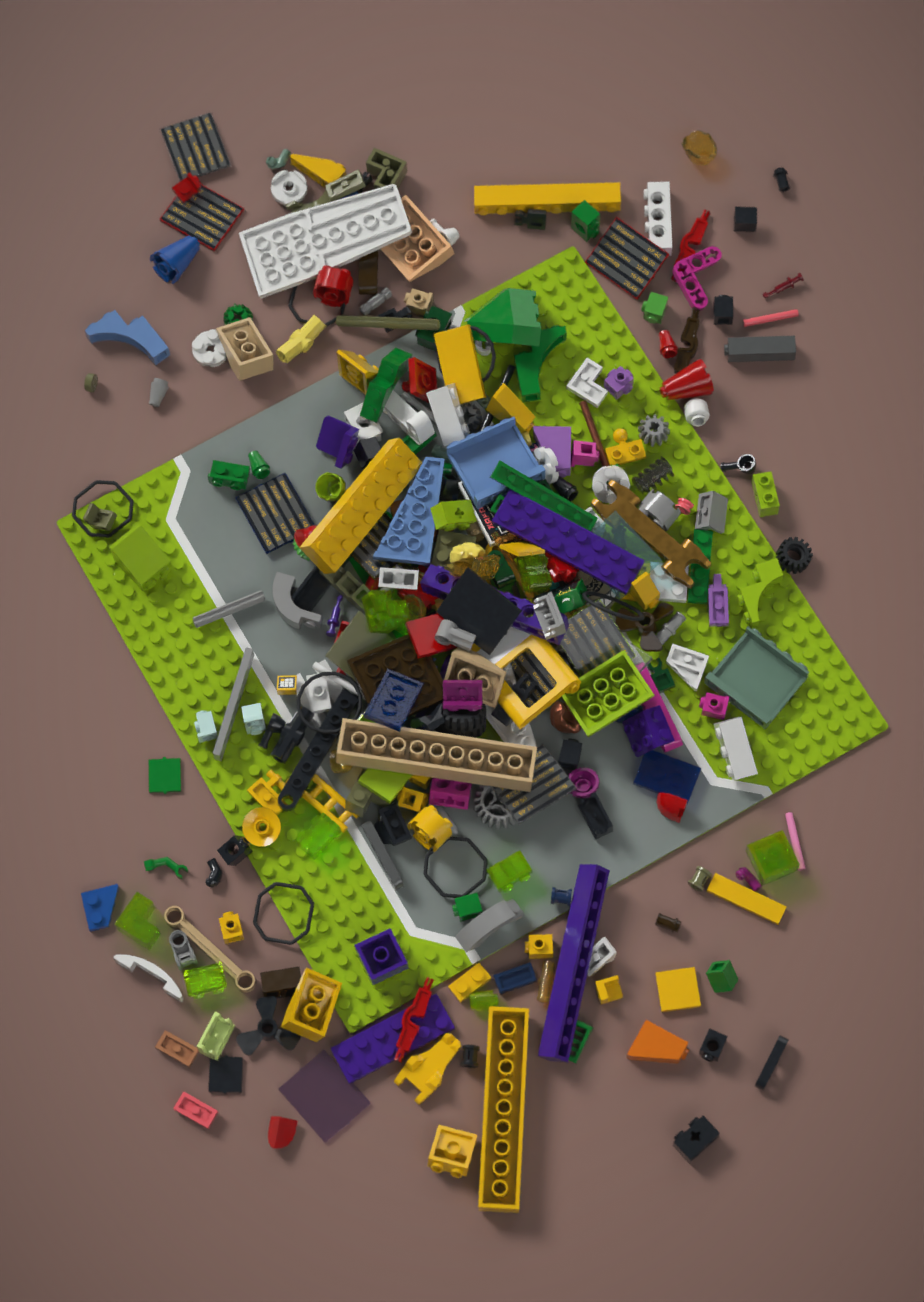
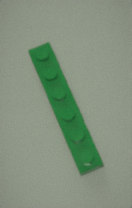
(533, 490)

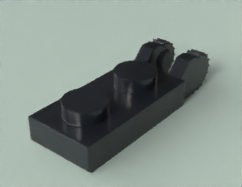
(499, 712)

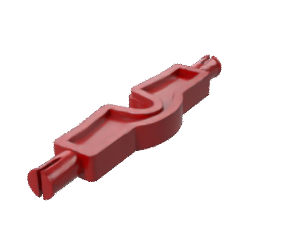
(693, 237)
(410, 1029)

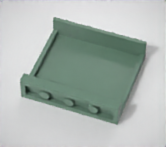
(757, 677)

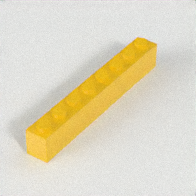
(547, 197)

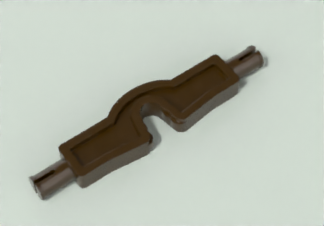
(688, 337)

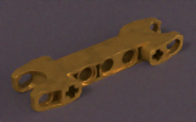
(676, 555)

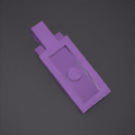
(718, 603)

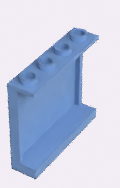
(479, 454)

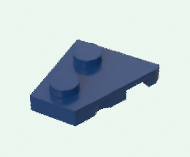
(99, 906)

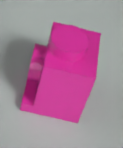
(584, 453)
(714, 711)

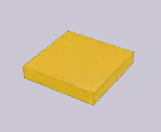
(678, 989)

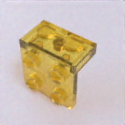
(484, 566)

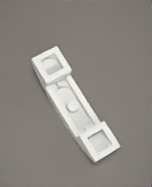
(130, 962)

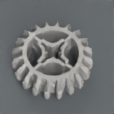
(485, 812)

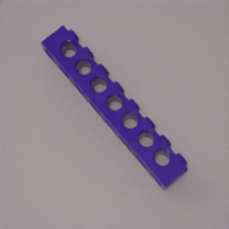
(436, 575)

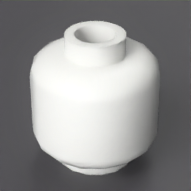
(696, 412)

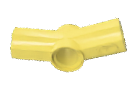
(301, 340)

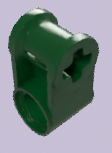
(504, 574)

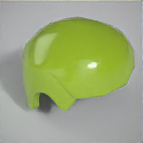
(330, 487)

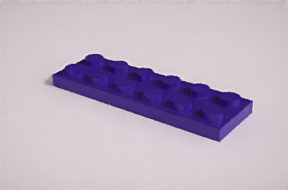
(377, 1044)

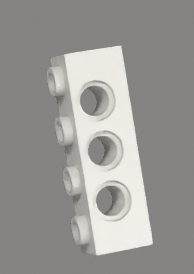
(658, 192)

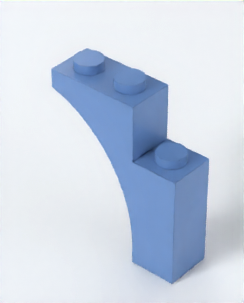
(137, 333)

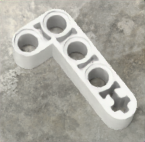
(414, 424)

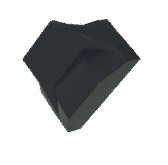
(430, 720)
(392, 826)

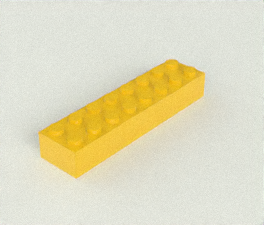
(361, 506)

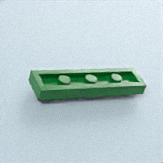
(699, 592)

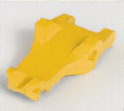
(427, 1069)

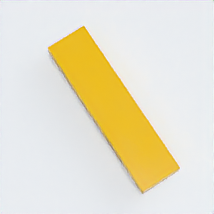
(746, 899)

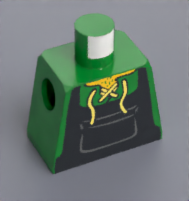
(569, 597)

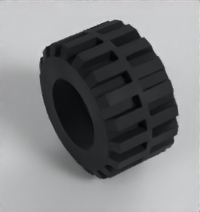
(464, 722)

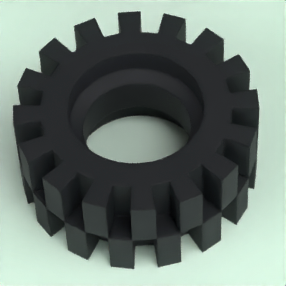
(800, 548)

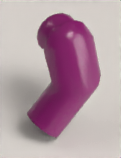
(744, 873)

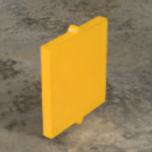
(522, 549)

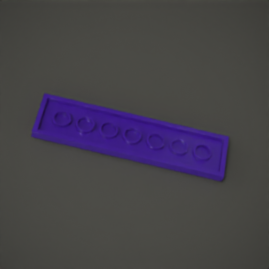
(568, 541)

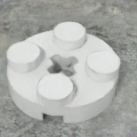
(290, 178)
(208, 358)
(548, 459)
(606, 474)

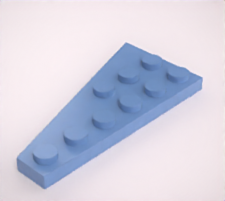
(413, 527)

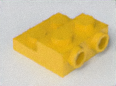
(452, 1151)

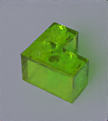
(383, 612)
(134, 921)

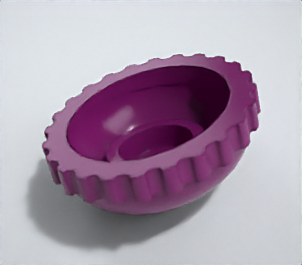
(586, 782)

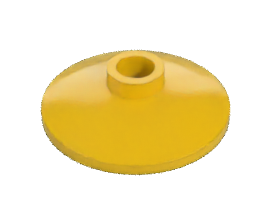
(252, 823)

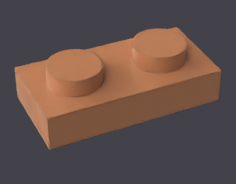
(177, 1048)

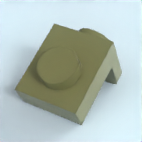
(99, 518)

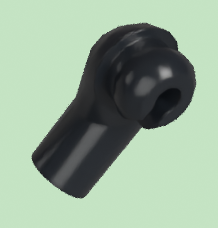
(215, 875)

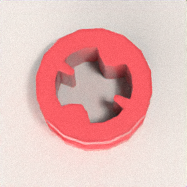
(684, 506)

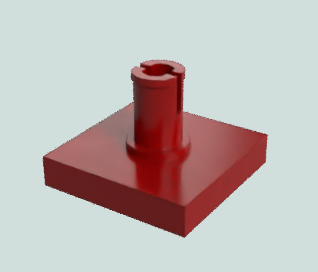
(421, 379)

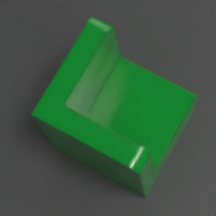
(722, 976)

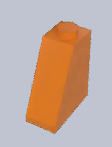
(657, 1045)

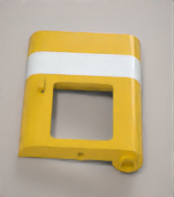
(511, 647)

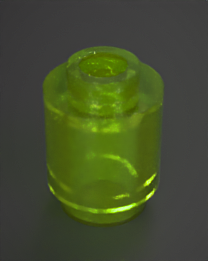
(483, 999)

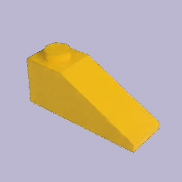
(318, 169)

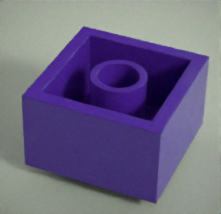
(381, 956)

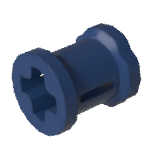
(561, 896)

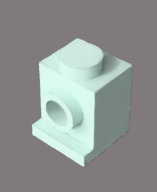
(205, 725)

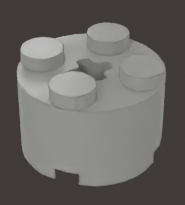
(659, 509)

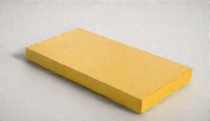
(460, 363)

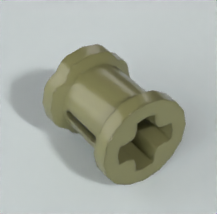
(699, 878)

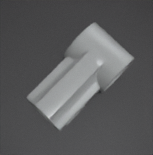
(450, 634)

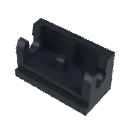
(595, 816)

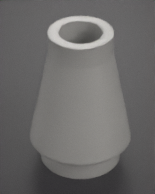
(158, 390)

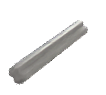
(228, 609)

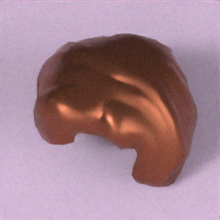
(562, 719)

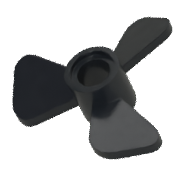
(251, 1040)

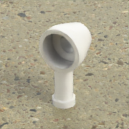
(449, 234)

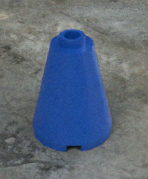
(175, 258)

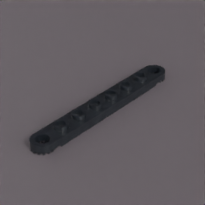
(317, 750)

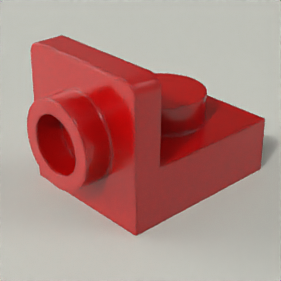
(187, 187)

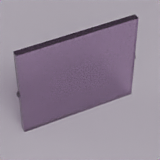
(324, 1096)

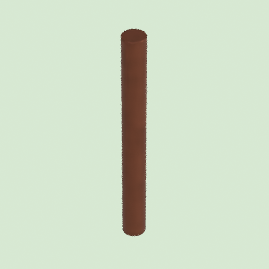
(594, 434)

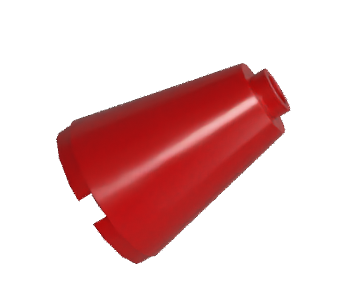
(688, 383)

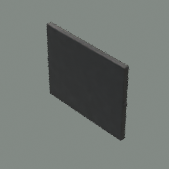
(479, 610)

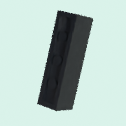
(312, 589)

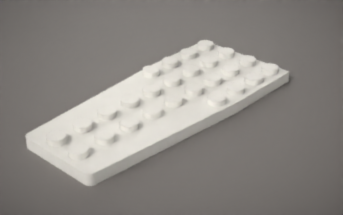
(329, 234)

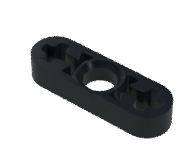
(771, 1062)

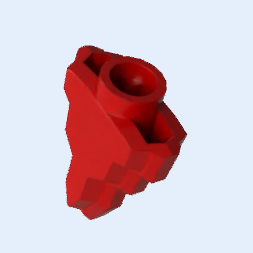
(560, 570)

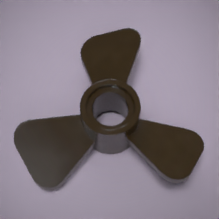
(649, 641)

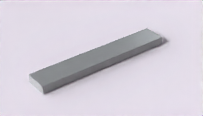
(233, 704)

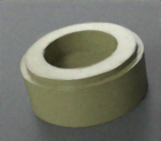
(91, 382)

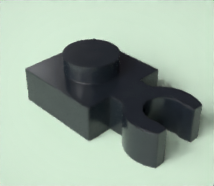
(534, 219)

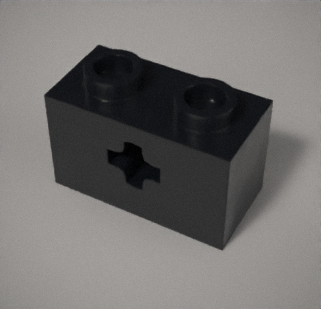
(707, 1135)

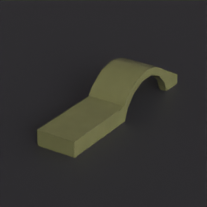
(333, 191)

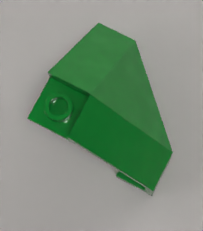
(508, 318)

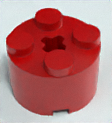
(333, 286)

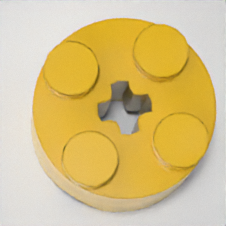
(430, 828)

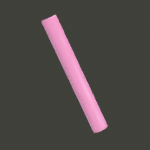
(795, 840)

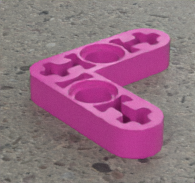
(690, 271)

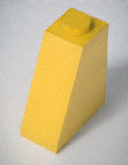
(507, 405)

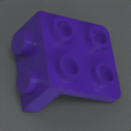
(337, 440)
(647, 731)

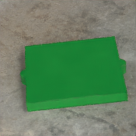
(164, 775)

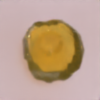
(699, 147)

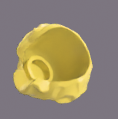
(466, 553)

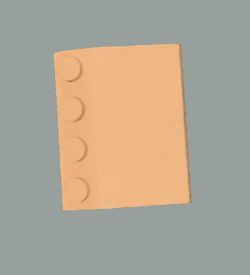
(422, 249)

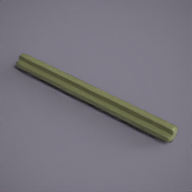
(388, 322)

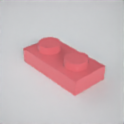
(195, 1110)

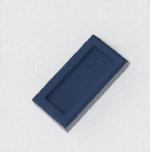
(515, 978)

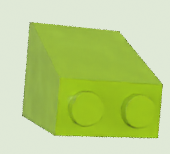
(140, 557)

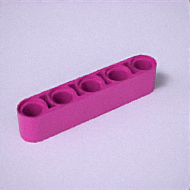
(655, 701)

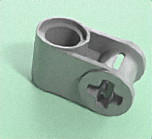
(183, 953)

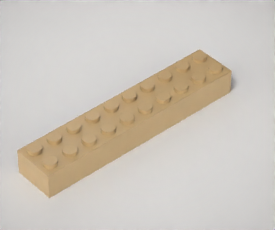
(436, 755)

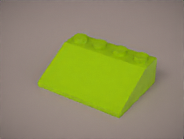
(607, 693)

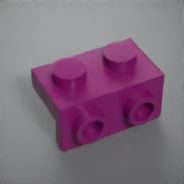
(462, 694)

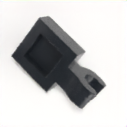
(403, 313)

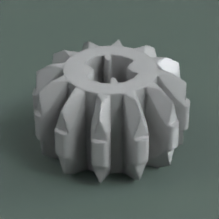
(656, 424)

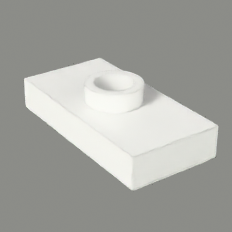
(319, 694)

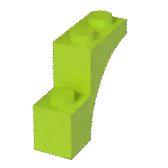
(765, 576)

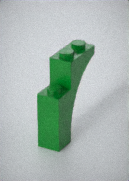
(529, 364)
(391, 369)

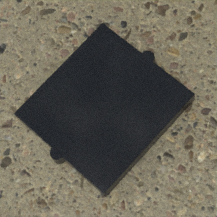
(226, 1074)

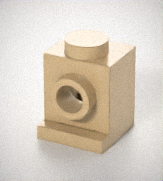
(421, 306)

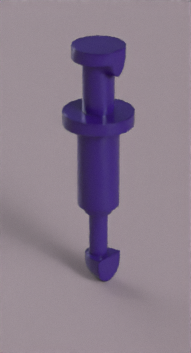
(333, 622)

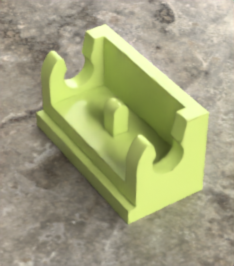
(215, 1036)

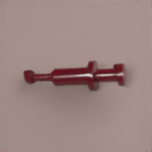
(783, 286)

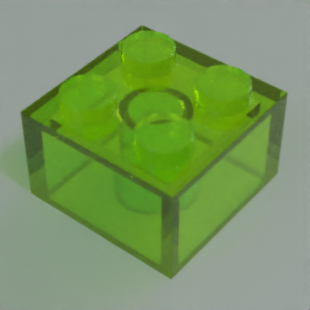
(772, 857)

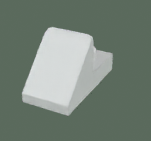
(601, 954)

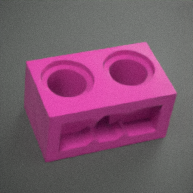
(450, 793)

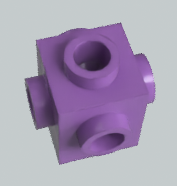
(619, 382)

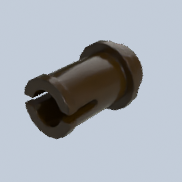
(668, 923)

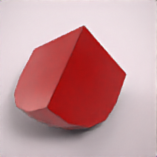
(671, 806)
(281, 1131)

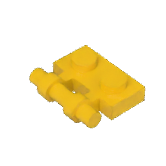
(265, 795)

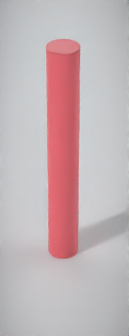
(770, 318)

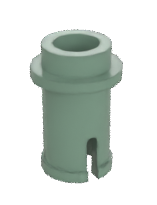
(440, 452)

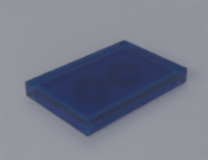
(393, 700)
(667, 775)

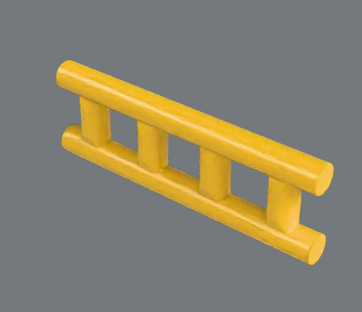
(335, 798)

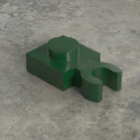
(661, 678)

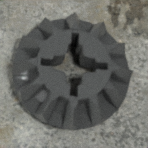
(474, 421)

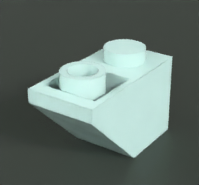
(253, 719)

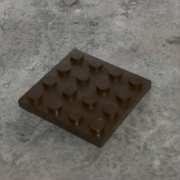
(402, 658)

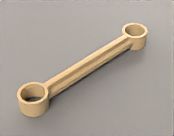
(209, 948)

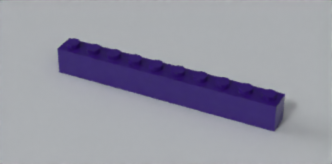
(573, 963)

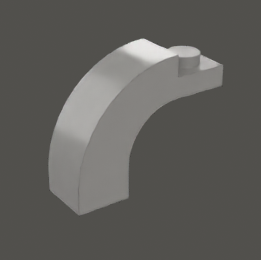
(294, 616)
(487, 923)

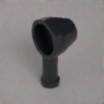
(742, 464)
(275, 726)

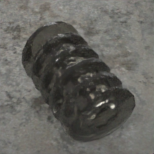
(653, 475)

